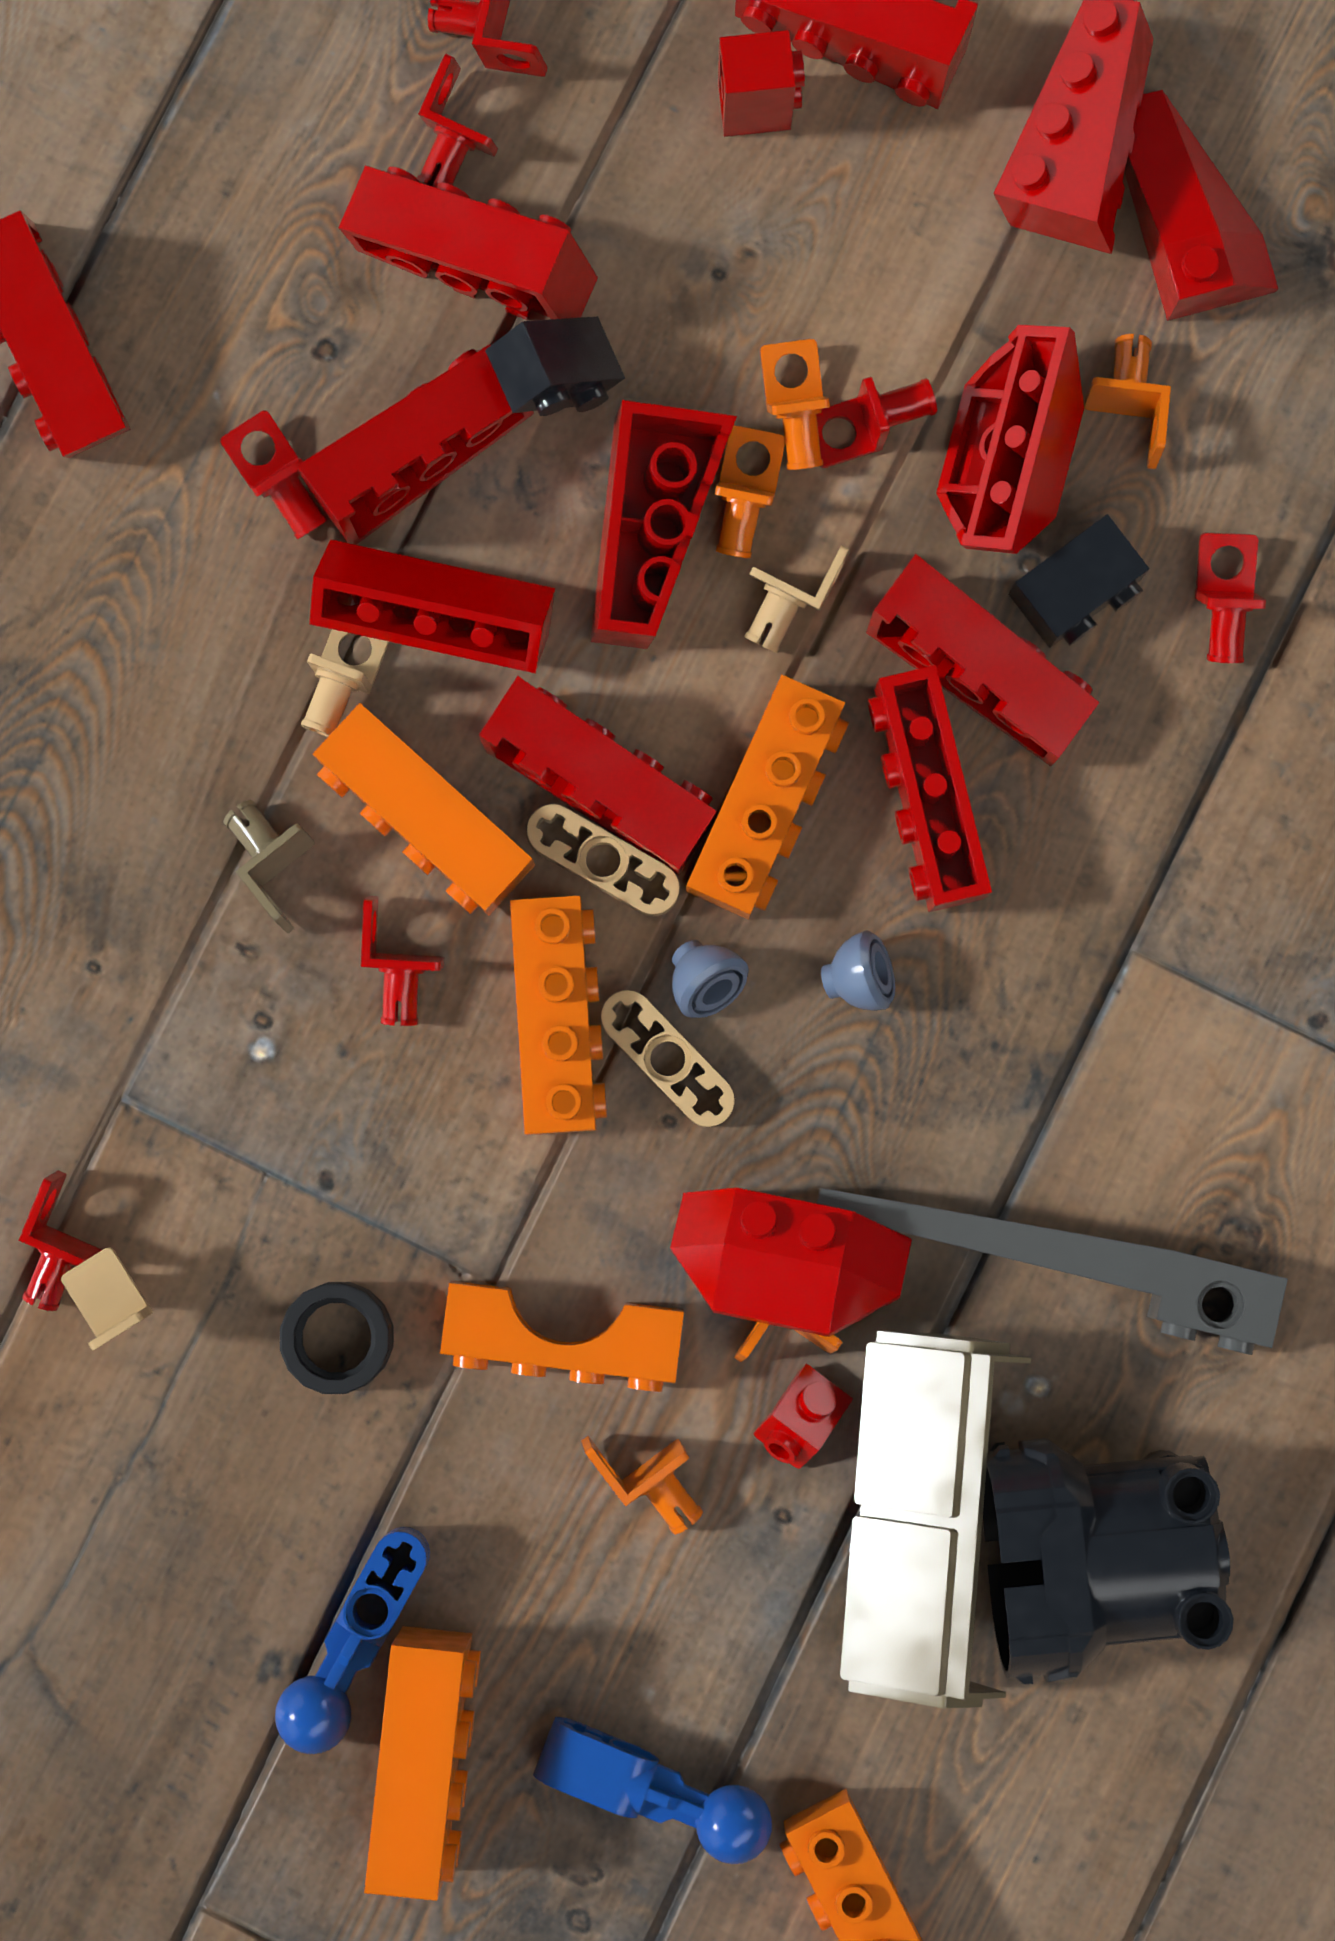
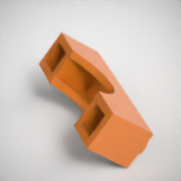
(487, 1326)

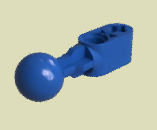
(315, 1709)
(628, 1781)

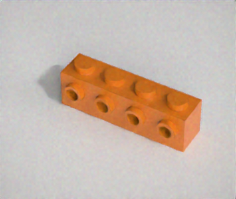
(766, 797)
(424, 810)
(554, 1015)
(846, 1873)

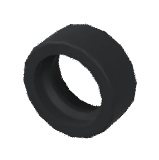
(292, 1337)

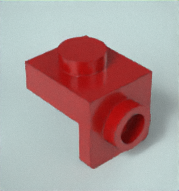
(802, 1418)

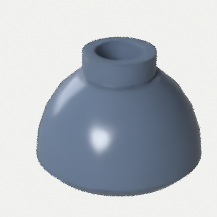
(861, 973)
(706, 978)

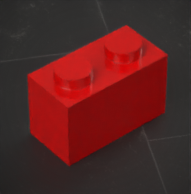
(759, 82)

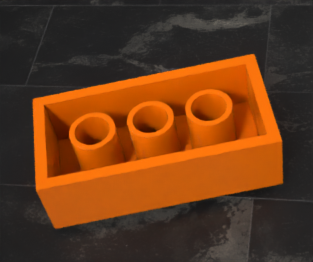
(418, 1763)

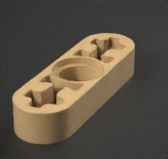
(558, 851)
(647, 1018)

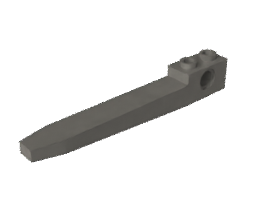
(1172, 1277)

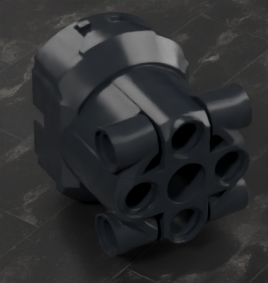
(1106, 1556)

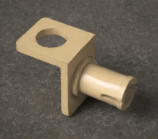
(784, 600)
(338, 681)
(106, 1296)

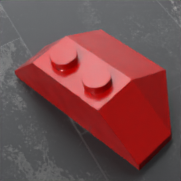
(1013, 441)
(787, 1259)

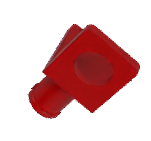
(485, 24)
(452, 138)
(873, 416)
(277, 477)
(1230, 597)
(399, 970)
(58, 1250)

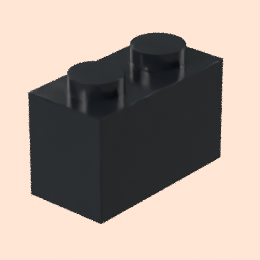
(555, 365)
(1079, 582)

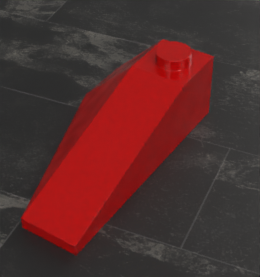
(1190, 219)

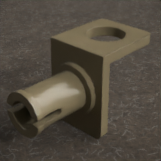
(268, 852)

